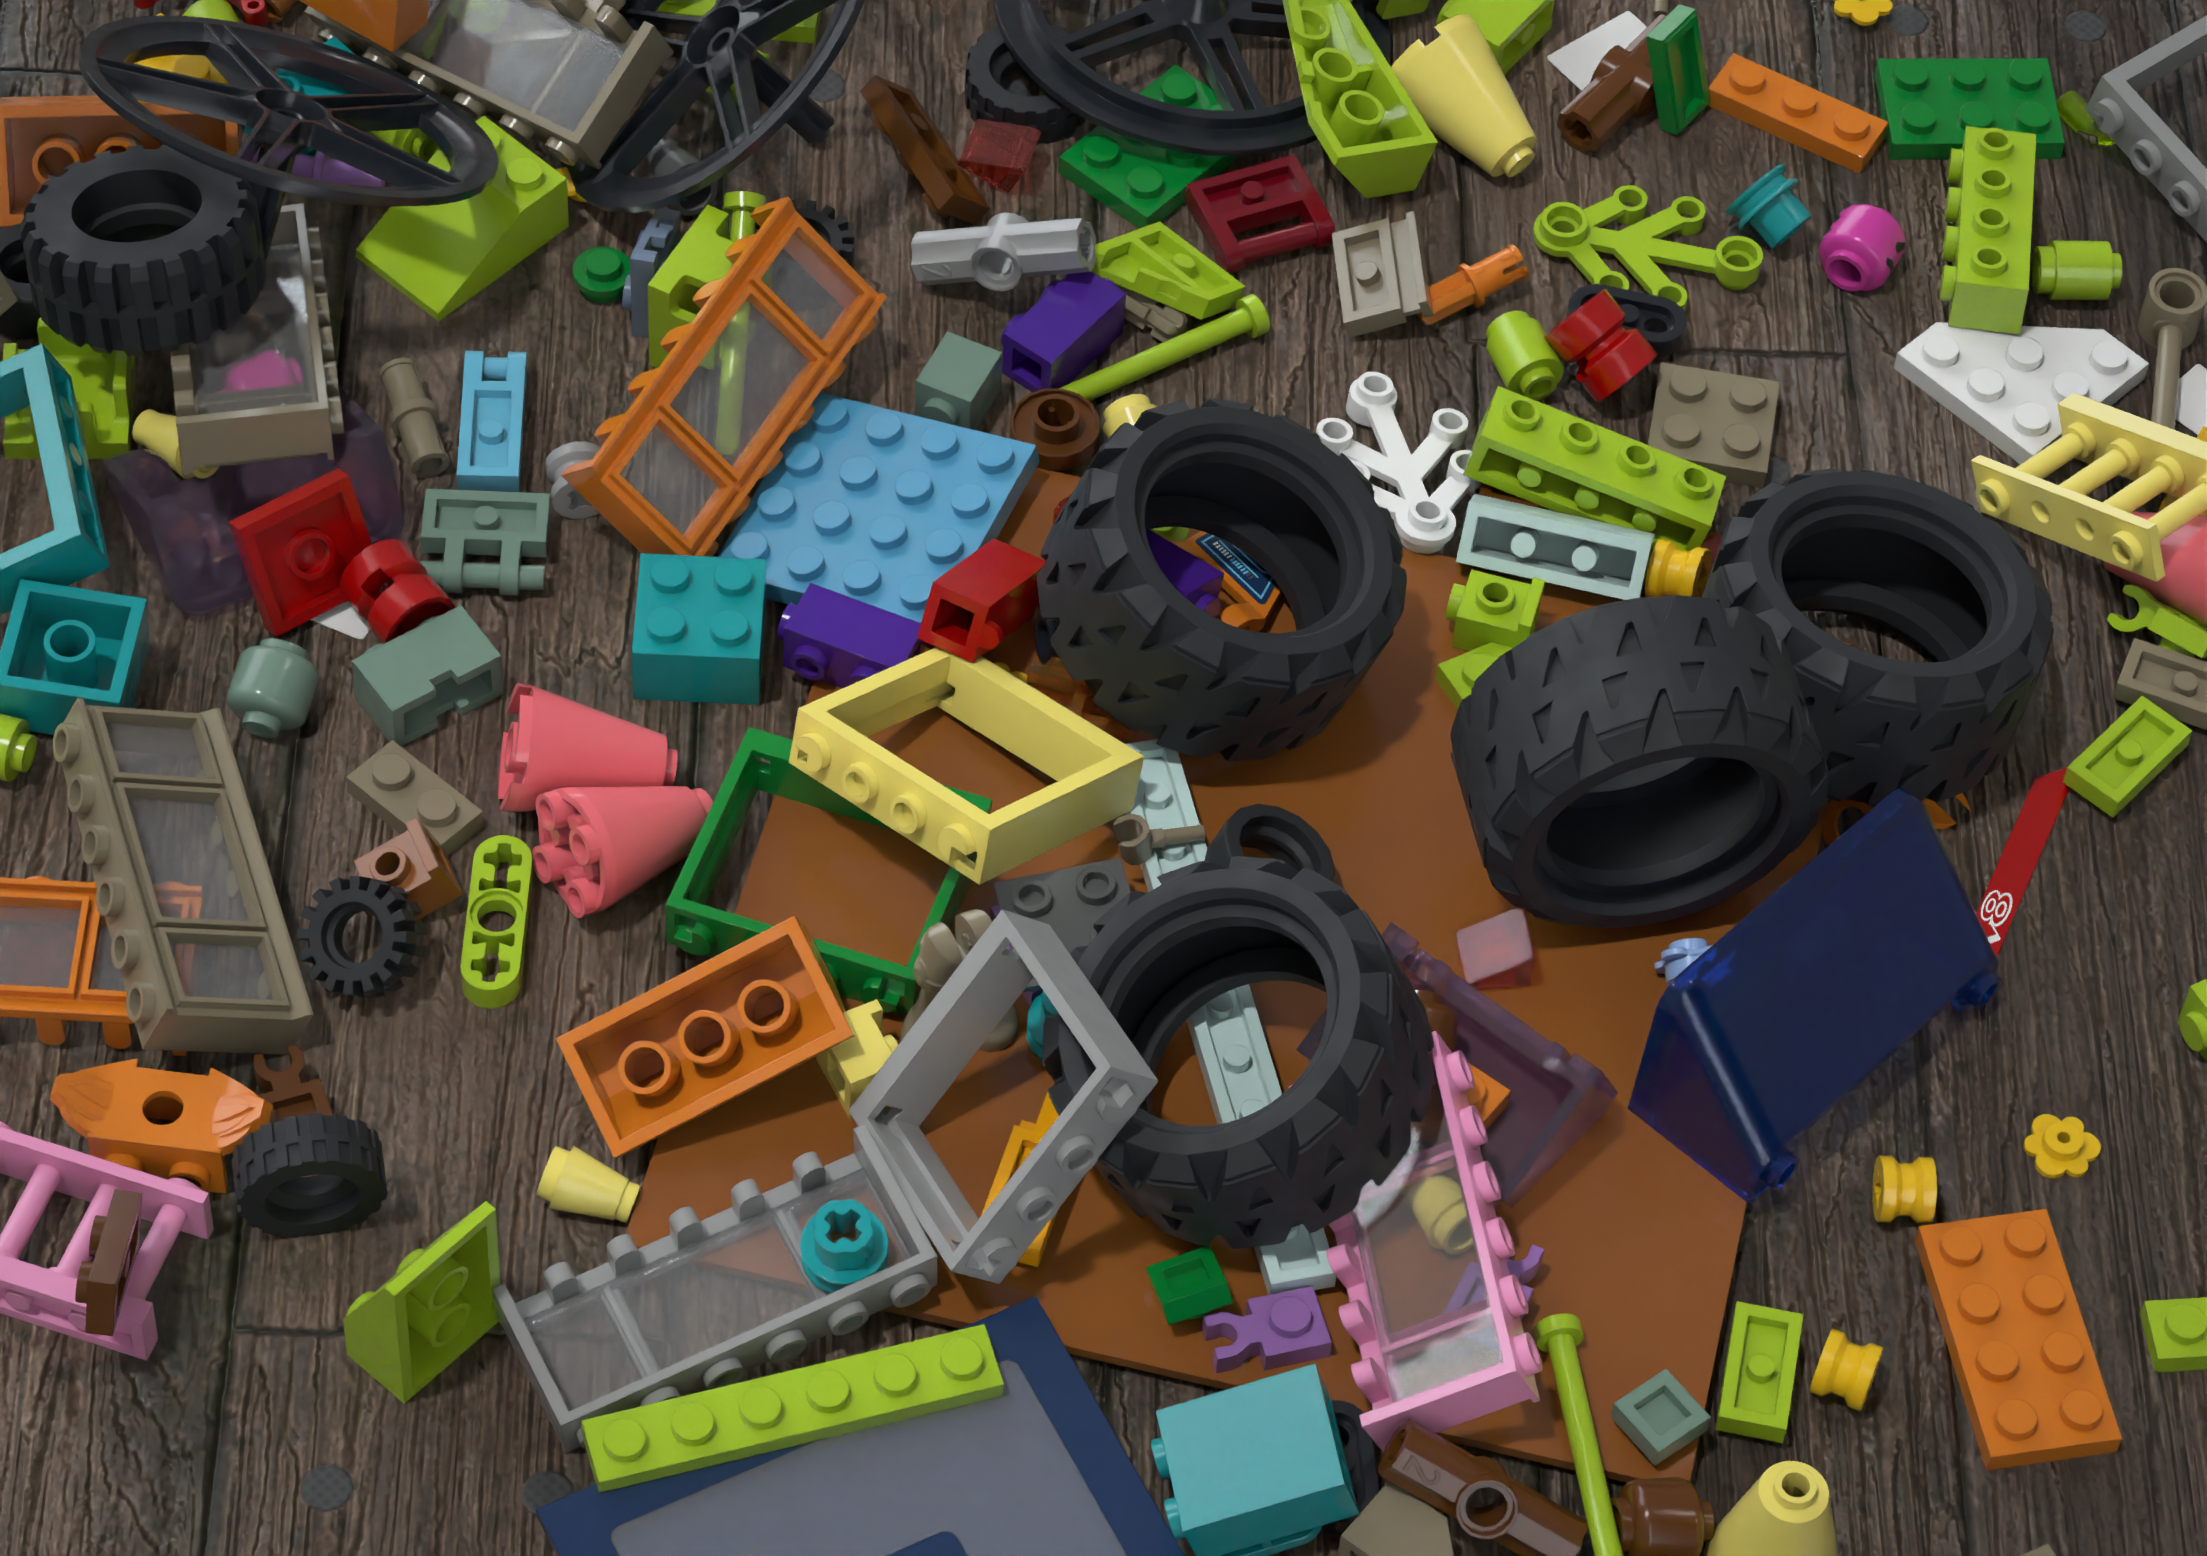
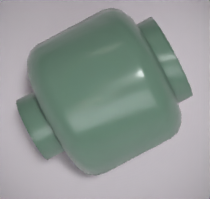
(272, 687)

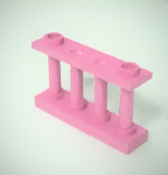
(48, 1295)

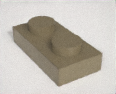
(2167, 680)
(403, 788)

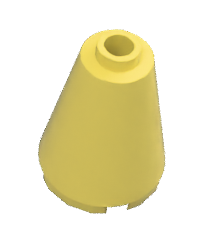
(1467, 97)
(1779, 1516)

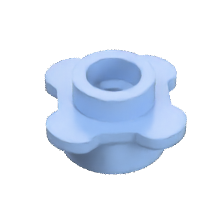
(1679, 956)

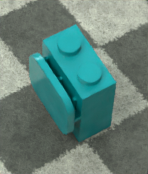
(1254, 1466)

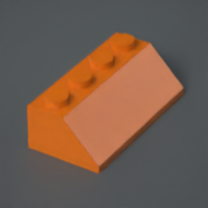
(706, 1036)

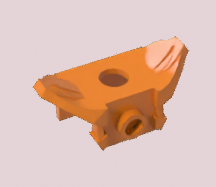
(207, 1111)

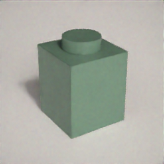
(958, 382)

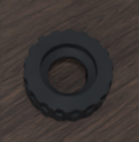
(991, 102)
(333, 1148)

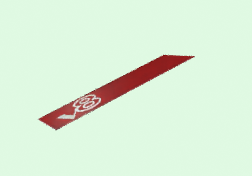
(2021, 855)

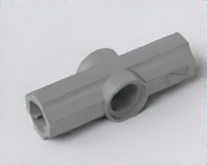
(1003, 251)

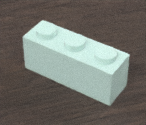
(1555, 547)

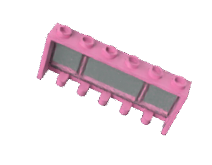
(1434, 1276)

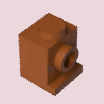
(416, 865)

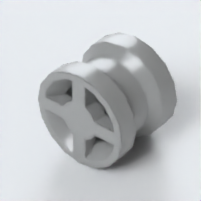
(563, 496)

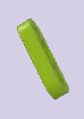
(506, 944)

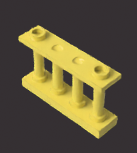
(2112, 446)

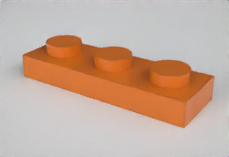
(1796, 113)

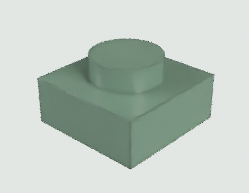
(1660, 1417)

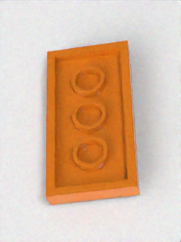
(2017, 1339)

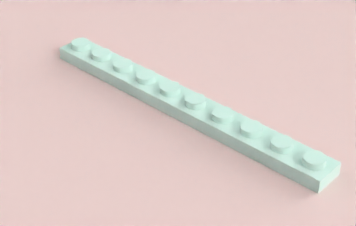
(1228, 1027)

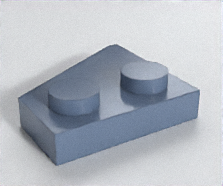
(647, 257)

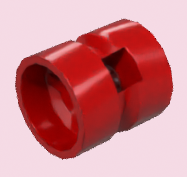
(1601, 345)
(392, 589)

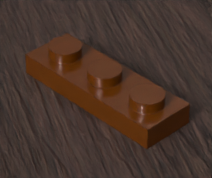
(923, 151)

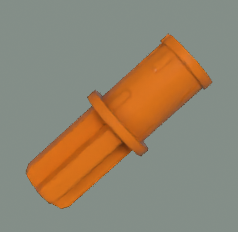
(1474, 283)

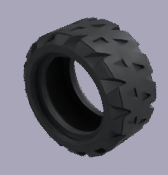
(1278, 500)
(1921, 568)
(1638, 762)
(1327, 1133)

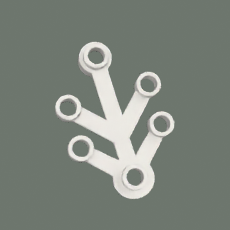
(1420, 520)

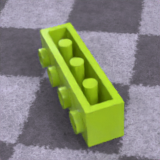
(1990, 231)
(1592, 471)

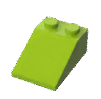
(458, 248)
(429, 1307)

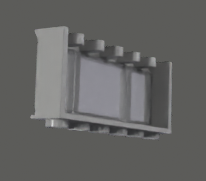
(710, 1295)

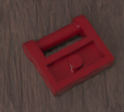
(1256, 199)

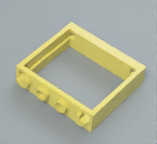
(1092, 768)

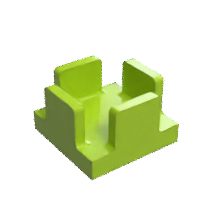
(692, 264)
(102, 392)

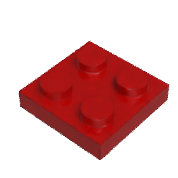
(300, 548)

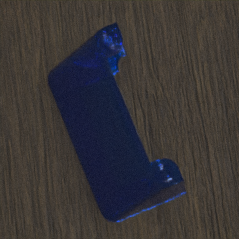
(1812, 997)

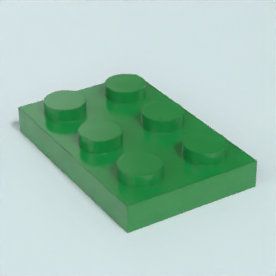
(1936, 98)
(1137, 178)

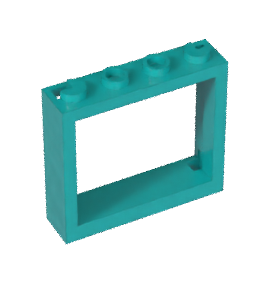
(78, 542)

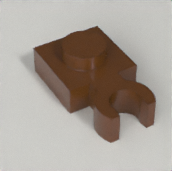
(288, 1088)

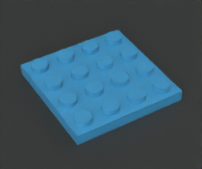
(878, 504)

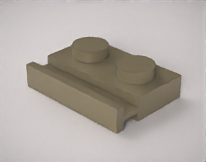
(1381, 274)

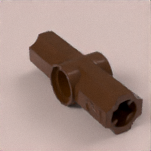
(1616, 92)
(1449, 1475)

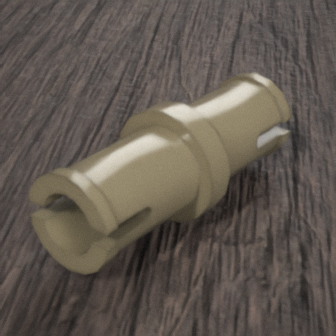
(414, 417)

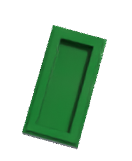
(1678, 69)

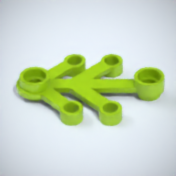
(1577, 234)

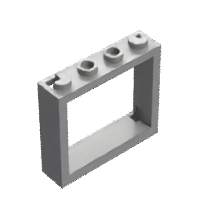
(2143, 134)
(940, 1049)

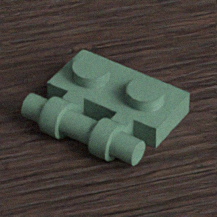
(485, 524)

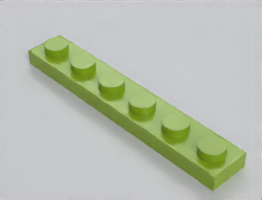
(791, 1408)

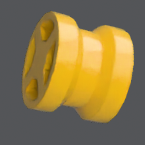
(1677, 571)
(1904, 1189)
(1846, 1369)

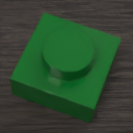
(1189, 1285)

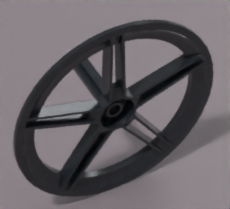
(716, 54)
(1065, 71)
(285, 119)

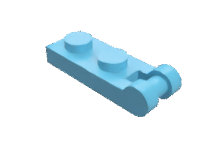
(492, 422)

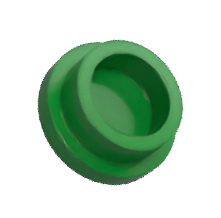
(601, 273)

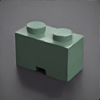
(426, 673)

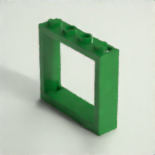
(713, 931)

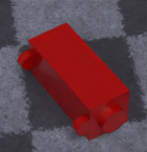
(981, 600)

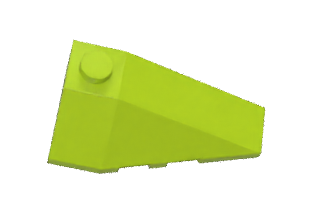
(1356, 99)

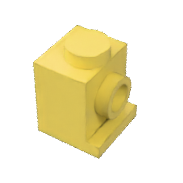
(856, 1061)

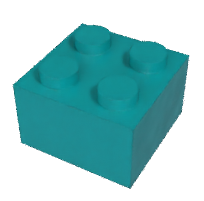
(699, 629)
(70, 647)

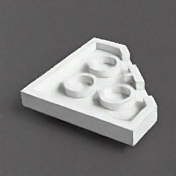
(2012, 382)

